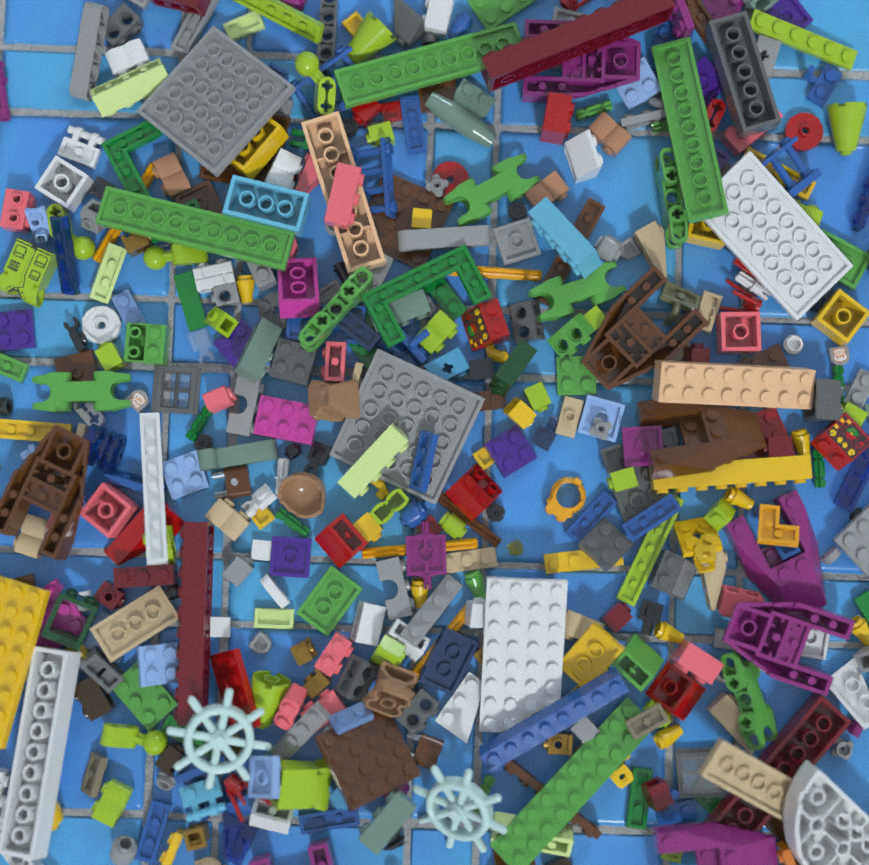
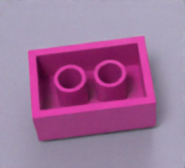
(298, 288)
(285, 420)

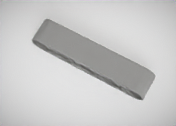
(89, 50)
(443, 238)

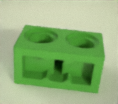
(571, 336)

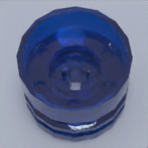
(105, 448)

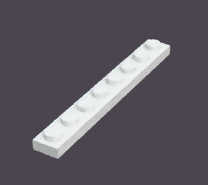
(153, 489)

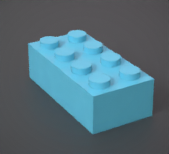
(267, 204)
(564, 238)

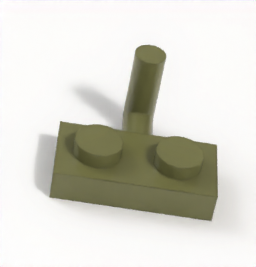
(679, 298)

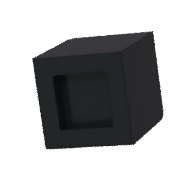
(481, 369)

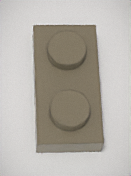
(646, 721)
(94, 774)

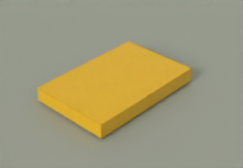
(591, 655)

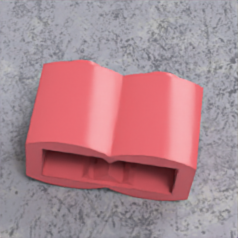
(219, 399)
(290, 706)

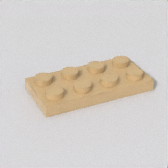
(134, 623)

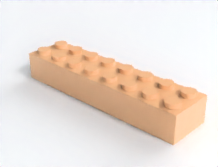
(328, 147)
(733, 384)

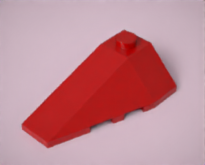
(130, 541)

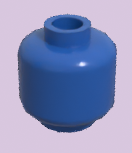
(413, 513)

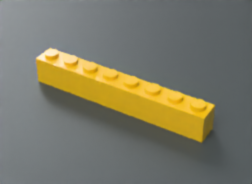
(740, 473)

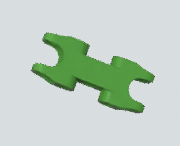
(479, 197)
(673, 214)
(563, 296)
(322, 332)
(65, 392)
(754, 712)

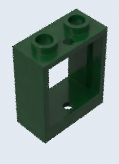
(512, 368)
(62, 636)

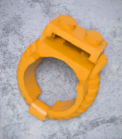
(553, 507)

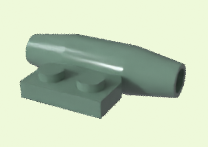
(465, 112)

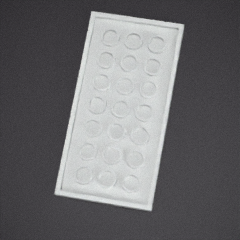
(776, 238)
(521, 649)

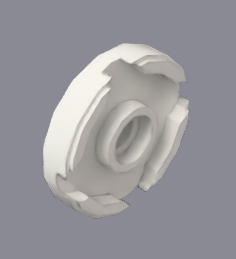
(92, 321)

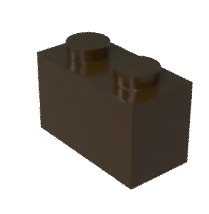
(93, 698)

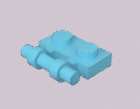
(197, 793)

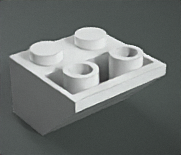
(583, 156)

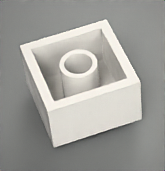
(64, 184)

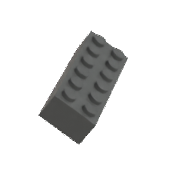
(742, 74)

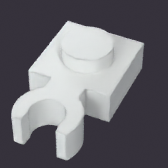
(260, 499)

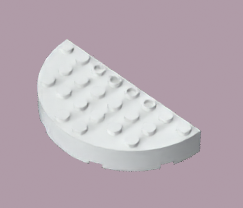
(823, 822)

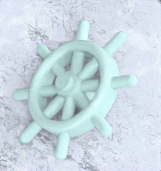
(219, 738)
(459, 808)

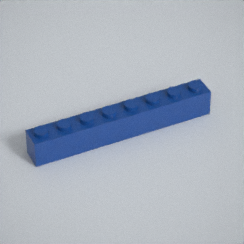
(553, 719)

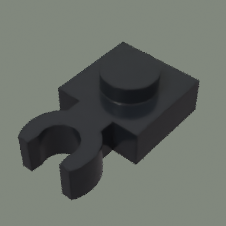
(318, 455)

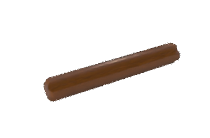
(476, 525)

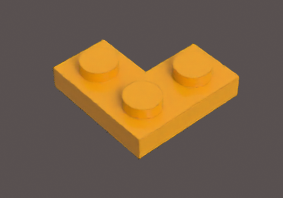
(772, 532)

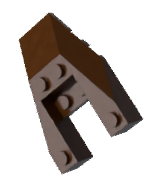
(630, 341)
(708, 433)
(54, 481)

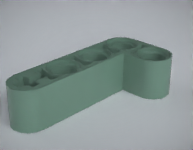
(237, 455)

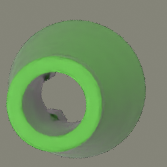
(475, 582)

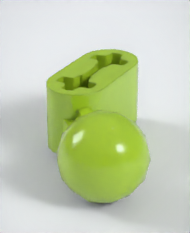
(308, 66)
(83, 246)
(156, 257)
(128, 736)

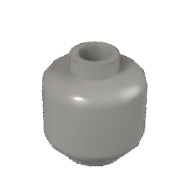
(608, 248)
(123, 850)

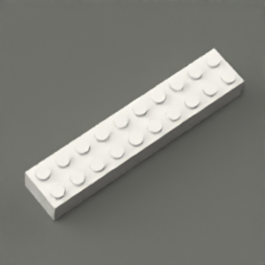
(39, 753)

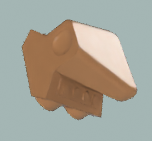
(333, 400)
(391, 690)

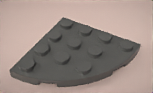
(638, 498)

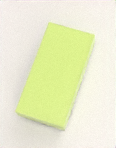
(244, 26)
(274, 618)

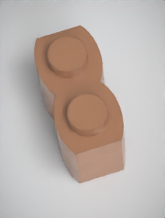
(609, 135)
(171, 174)
(551, 187)

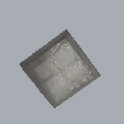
(176, 390)
(689, 781)

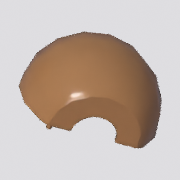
(303, 494)

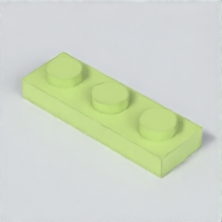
(107, 273)

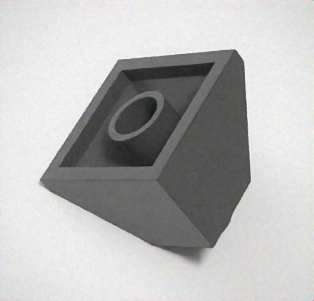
(408, 25)

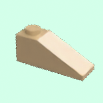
(651, 243)
(713, 580)
(726, 712)

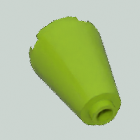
(369, 39)
(846, 125)
(268, 694)

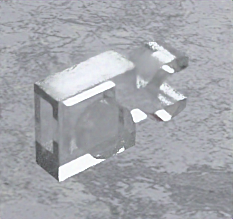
(201, 341)

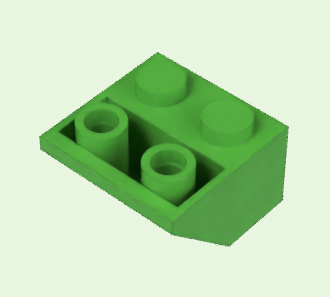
(147, 344)
(638, 662)

